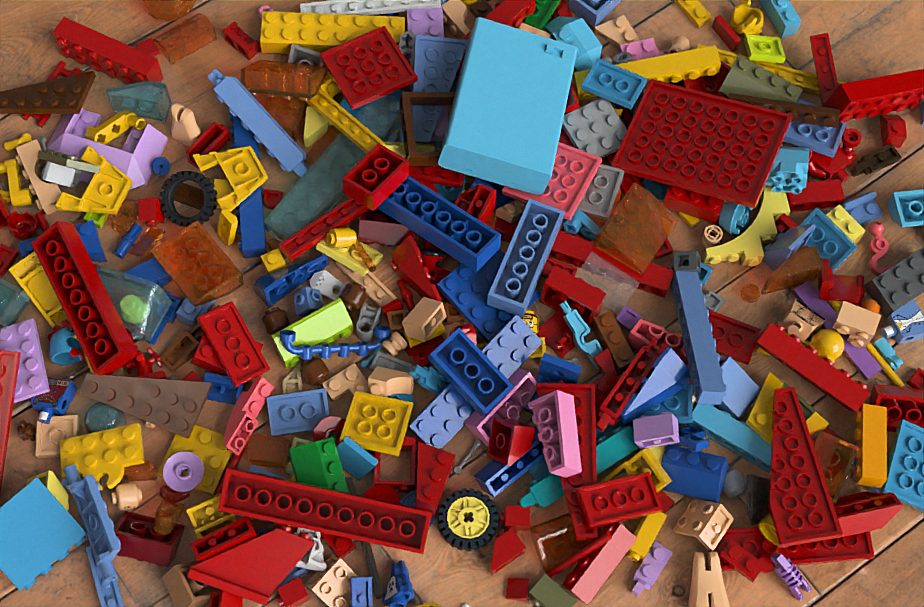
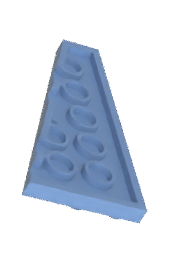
(435, 66)

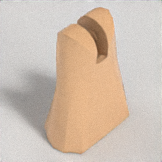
(184, 125)
(707, 582)

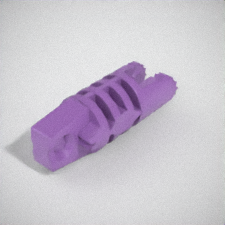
(790, 575)

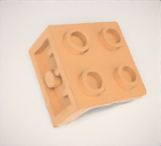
(704, 521)
(333, 583)

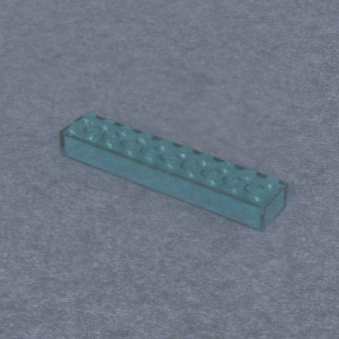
(322, 183)

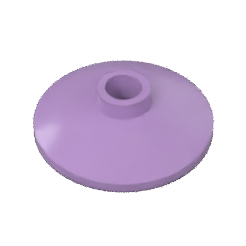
(183, 462)

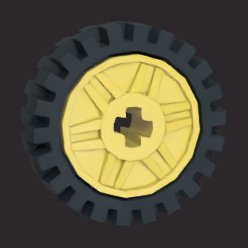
(470, 534)

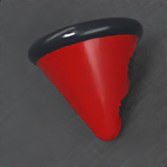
(432, 258)

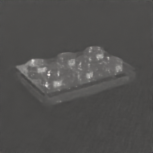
(610, 280)

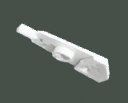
(327, 285)

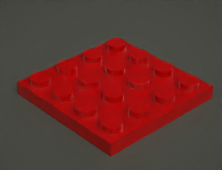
(368, 67)

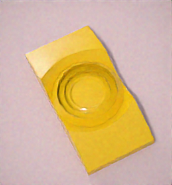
(37, 286)

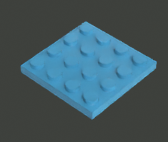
(906, 466)

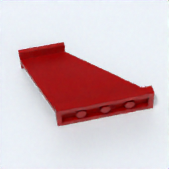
(256, 565)

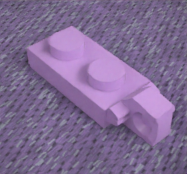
(650, 568)

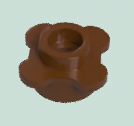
(26, 431)

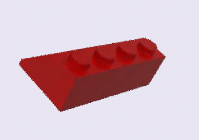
(900, 403)

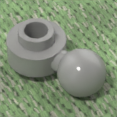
(622, 57)

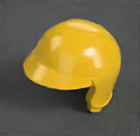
(828, 344)

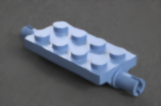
(95, 520)

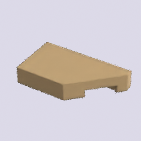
(293, 382)

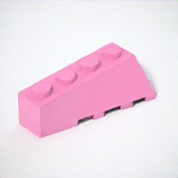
(507, 407)
(558, 432)

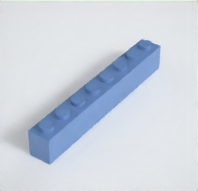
(698, 338)

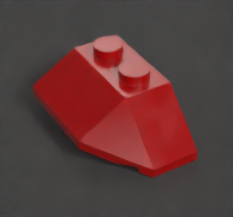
(478, 202)
(865, 511)

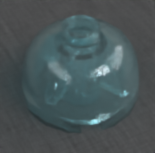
(103, 417)

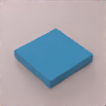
(355, 458)

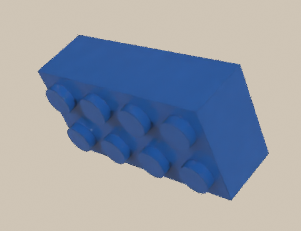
(470, 372)

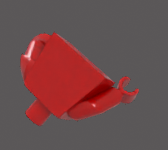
(828, 167)

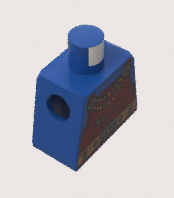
(56, 400)

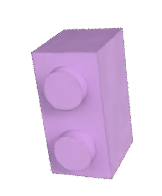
(656, 430)

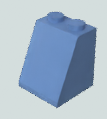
(740, 388)

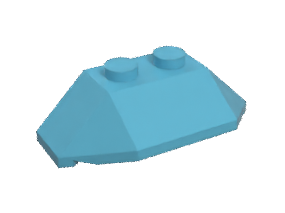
(576, 33)

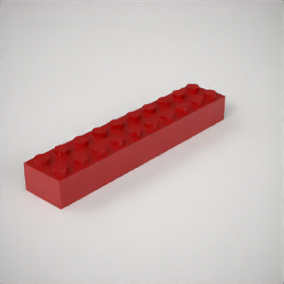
(325, 510)

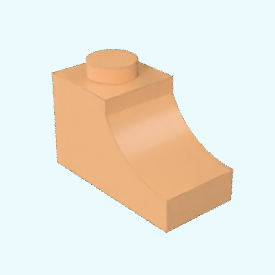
(389, 382)

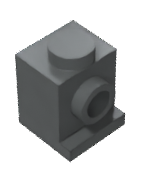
(680, 258)

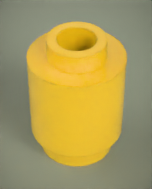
(341, 237)

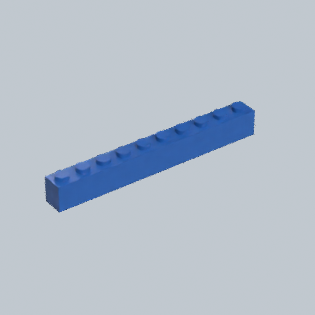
(251, 209)

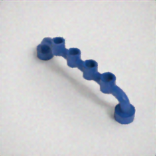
(325, 350)

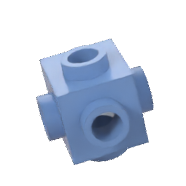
(307, 301)

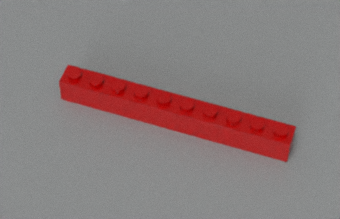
(575, 251)

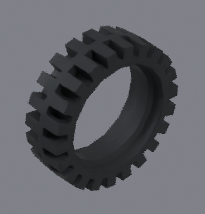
(168, 198)

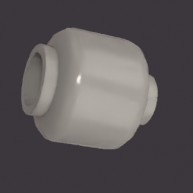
(735, 484)

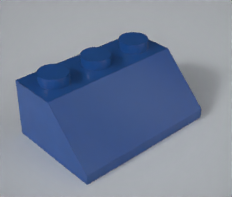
(694, 473)

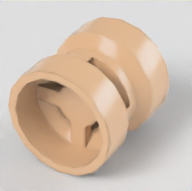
(708, 239)
(394, 344)

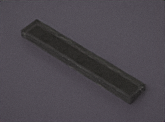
(369, 557)

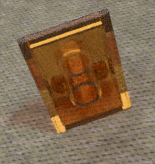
(795, 271)

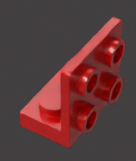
(836, 287)

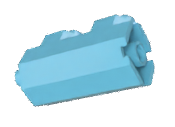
(789, 170)

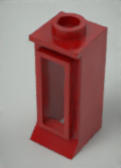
(214, 131)

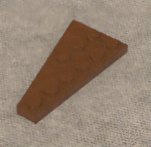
(48, 97)
(162, 402)

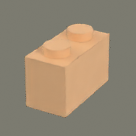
(424, 319)

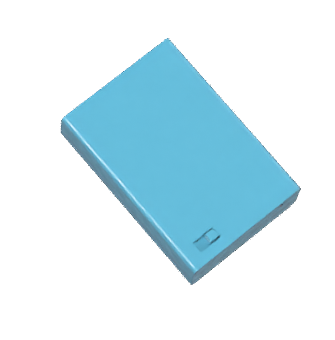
(508, 107)

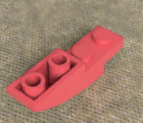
(243, 416)

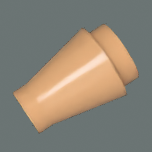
(679, 44)

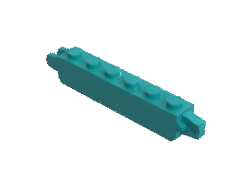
(607, 453)

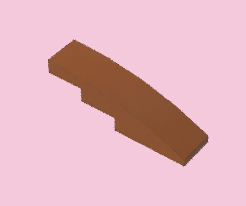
(183, 348)

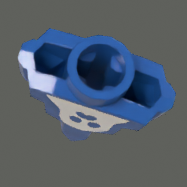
(399, 587)

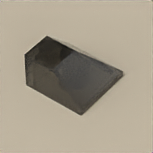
(757, 498)

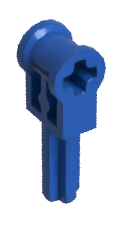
(169, 317)

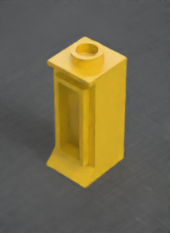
(646, 534)

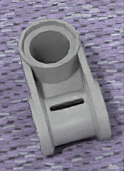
(368, 318)

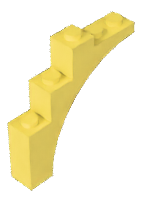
(762, 230)

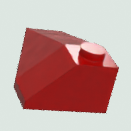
(408, 264)

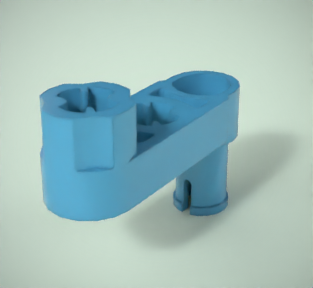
(583, 224)

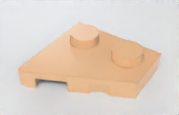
(617, 31)

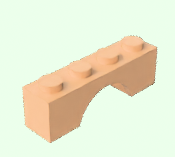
(454, 16)
(47, 193)

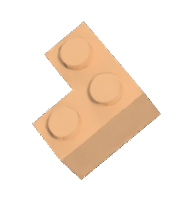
(856, 322)

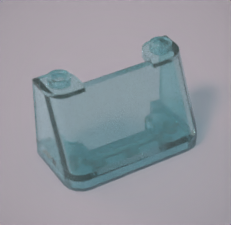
(137, 301)

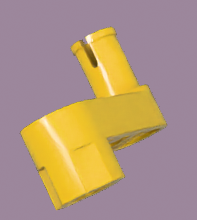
(122, 122)
(18, 196)

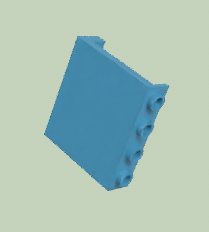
(35, 534)

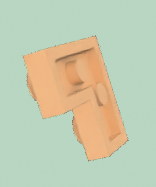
(346, 381)

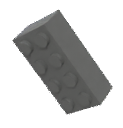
(898, 283)

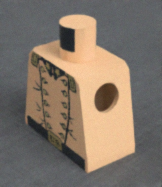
(802, 321)

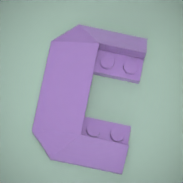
(134, 158)

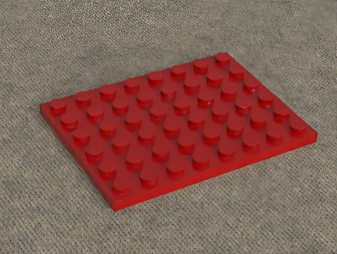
(702, 143)

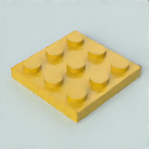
(377, 422)
(210, 449)

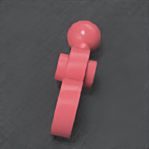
(878, 247)

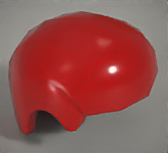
(22, 225)

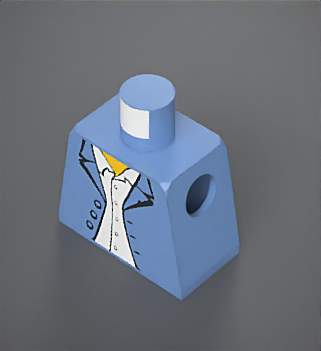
(905, 324)

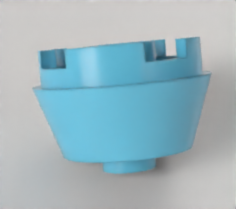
(734, 218)

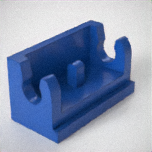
(223, 389)

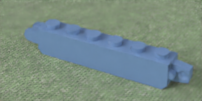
(260, 122)

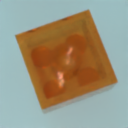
(288, 113)

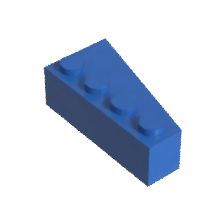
(88, 235)

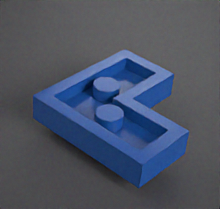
(692, 438)

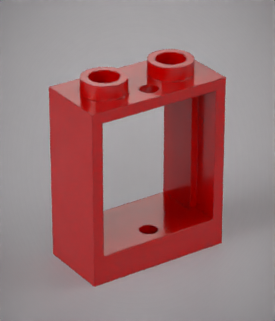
(409, 444)

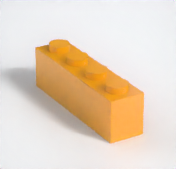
(872, 444)

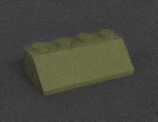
(753, 80)

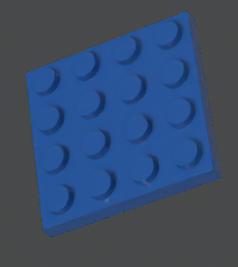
(469, 295)

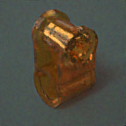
(167, 517)

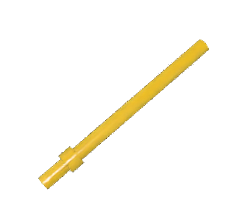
(876, 355)

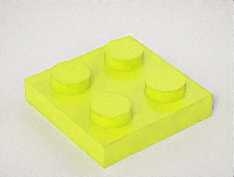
(764, 48)

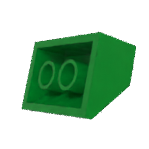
(318, 464)

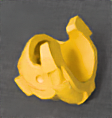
(746, 19)

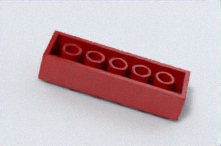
(105, 53)
(878, 95)
(811, 367)

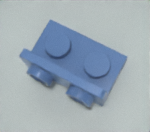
(864, 208)

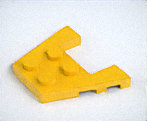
(241, 170)
(104, 191)
(761, 414)

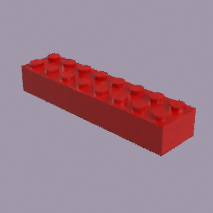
(84, 298)

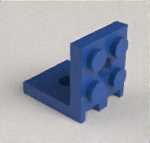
(553, 370)

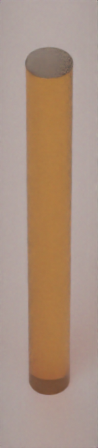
(363, 254)

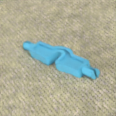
(580, 330)

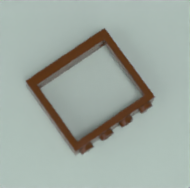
(419, 98)

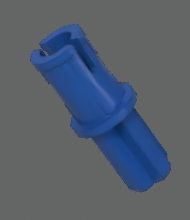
(128, 241)

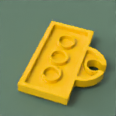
(104, 453)

